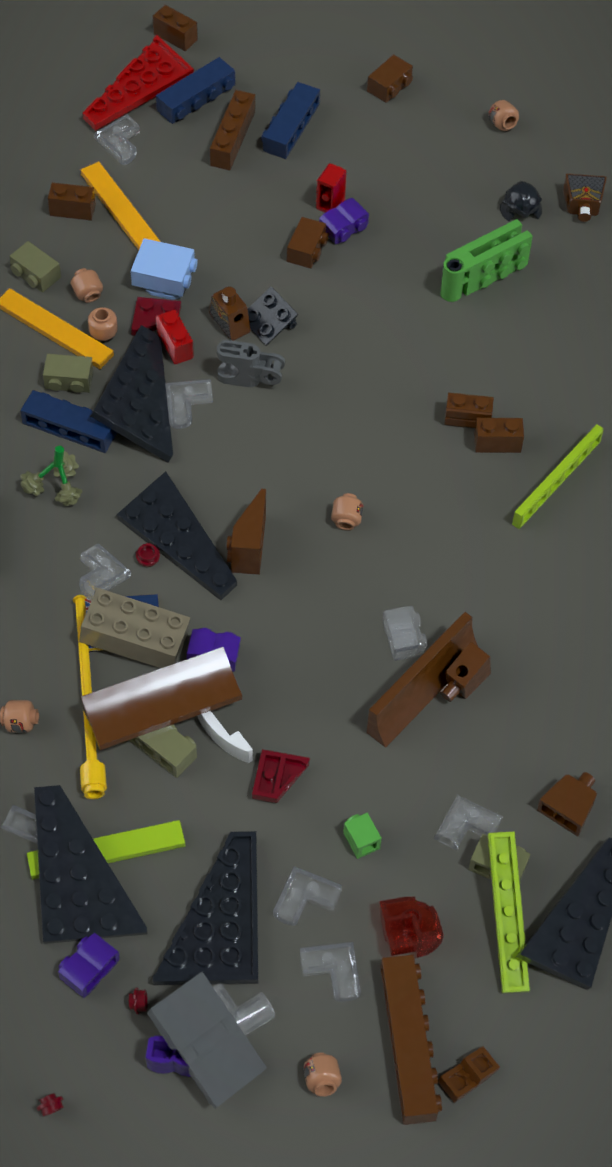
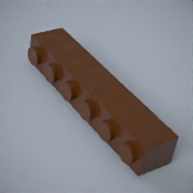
(409, 1040)

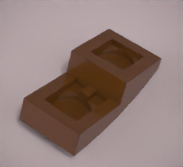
(468, 1074)

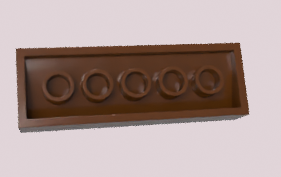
(419, 683)
(161, 698)

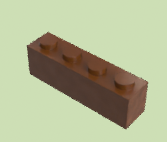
(232, 130)

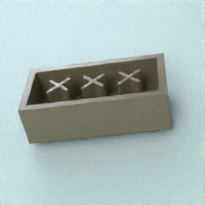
(134, 629)

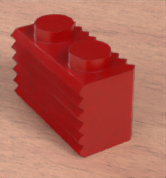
(331, 188)
(175, 337)

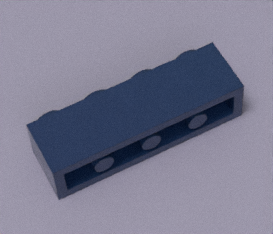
(195, 90)
(291, 120)
(66, 421)

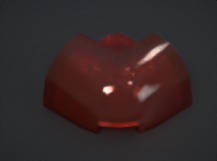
(410, 926)

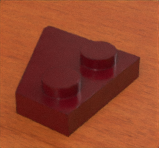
(148, 309)
(277, 774)

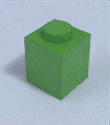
(362, 835)

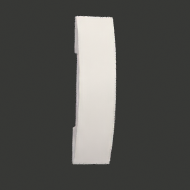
(232, 744)

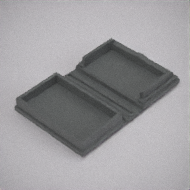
(207, 1039)

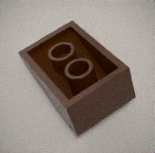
(247, 538)

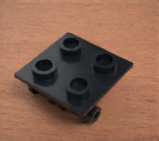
(270, 316)

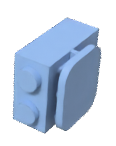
(163, 269)

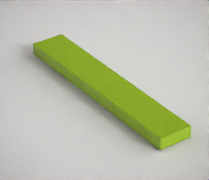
(557, 476)
(130, 844)
(508, 911)

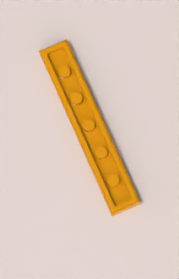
(118, 204)
(55, 328)

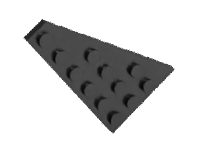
(137, 398)
(75, 880)
(221, 923)

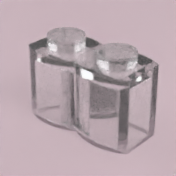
(404, 633)

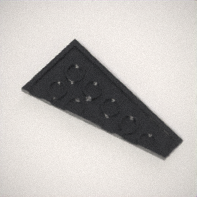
(169, 524)
(577, 926)

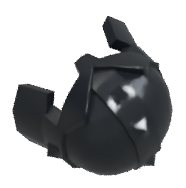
(521, 199)

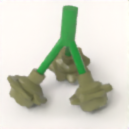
(64, 467)

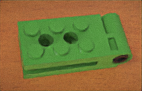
(485, 261)

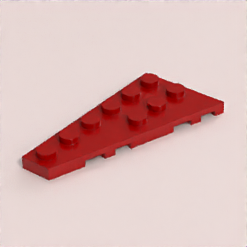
(138, 82)

